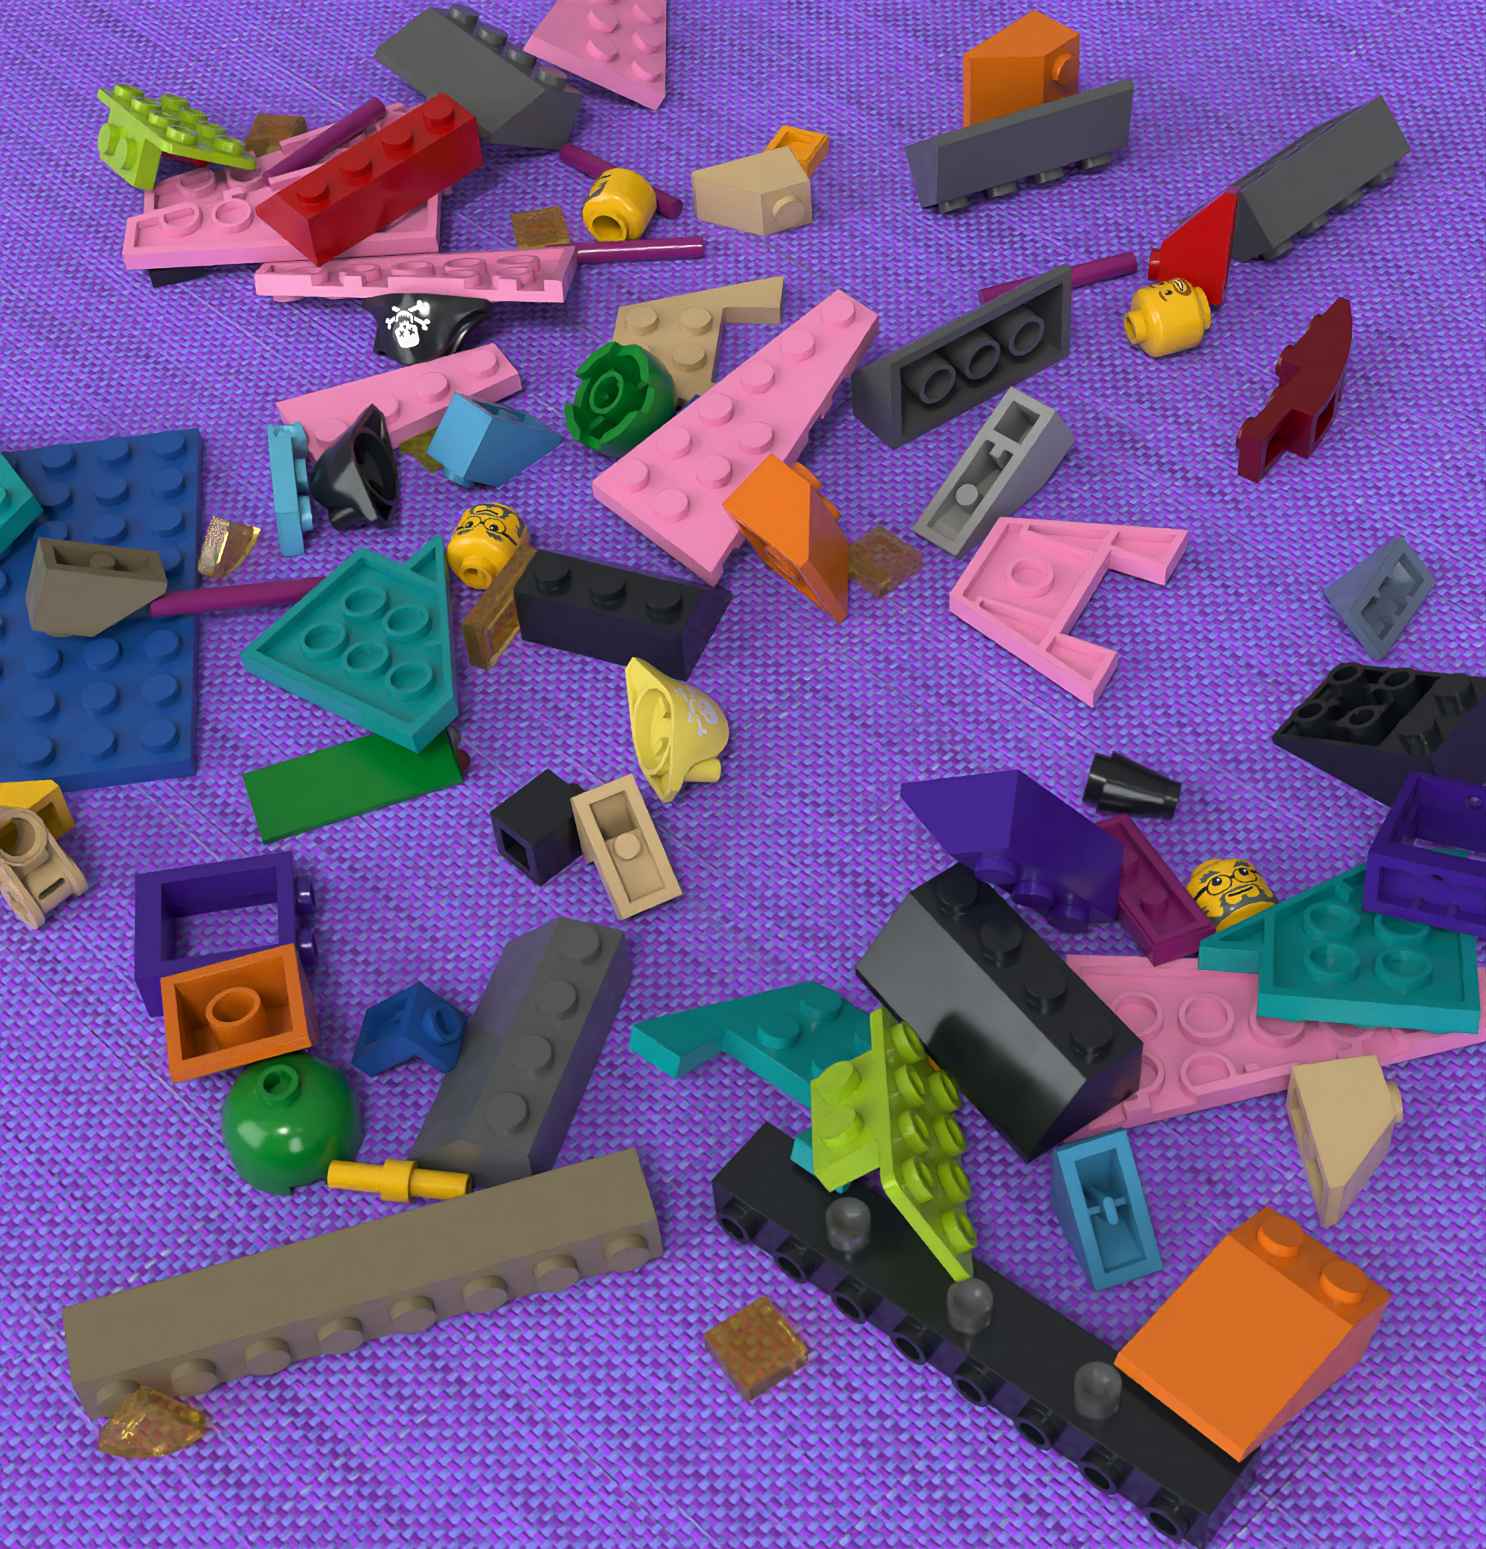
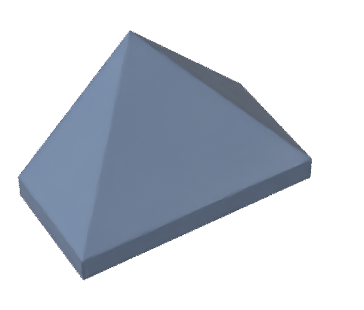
(1381, 595)

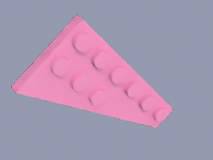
(489, 275)
(767, 405)

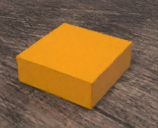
(806, 145)

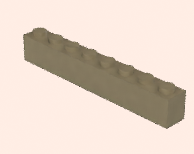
(362, 1283)

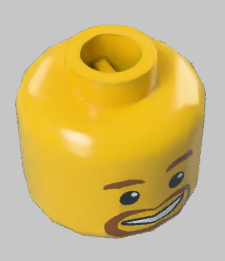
(1167, 317)

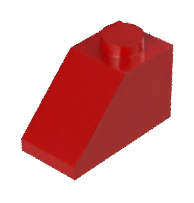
(1200, 247)

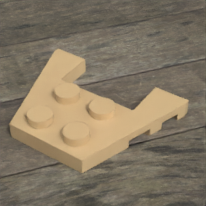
(689, 328)

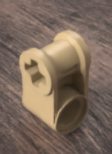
(36, 870)

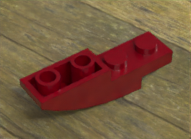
(1306, 397)

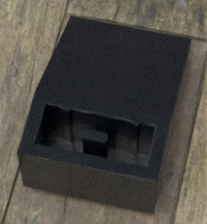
(1384, 721)

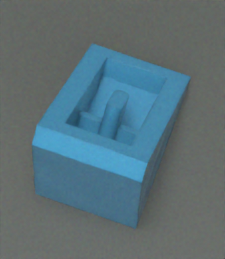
(1104, 1209)

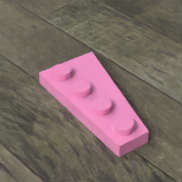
(408, 397)

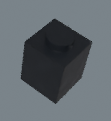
(538, 827)

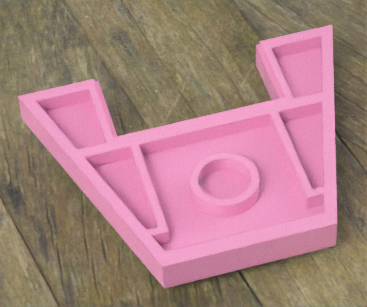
(1037, 579)

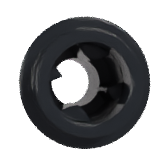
(1128, 787)

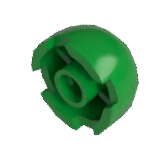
(620, 399)
(290, 1122)

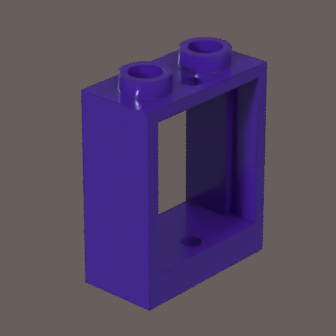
(1423, 882)
(214, 888)

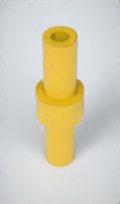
(398, 1180)

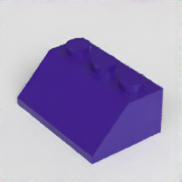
(1024, 843)

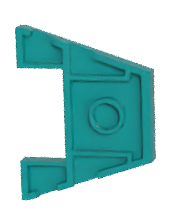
(777, 1033)

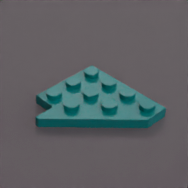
(371, 646)
(1351, 965)

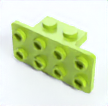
(146, 126)
(899, 1117)

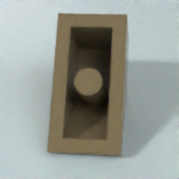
(89, 586)

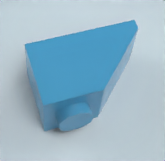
(488, 441)

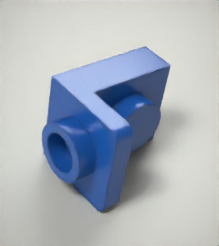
(407, 1026)

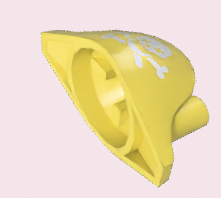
(673, 730)

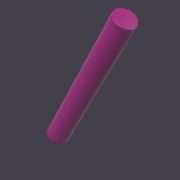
(329, 139)
(595, 166)
(637, 250)
(1081, 274)
(231, 597)

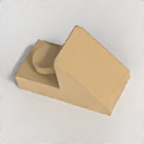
(624, 846)

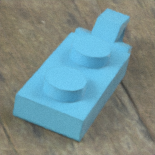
(289, 477)

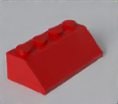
(376, 180)

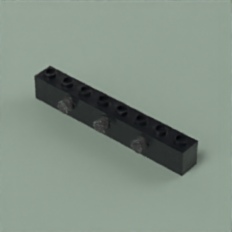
(984, 1336)

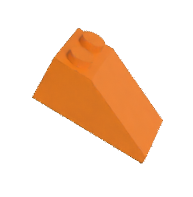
(1255, 1333)

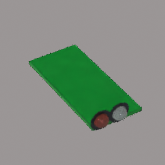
(350, 782)

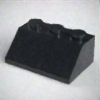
(617, 611)

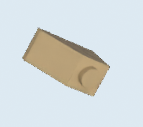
(754, 193)
(1341, 1126)

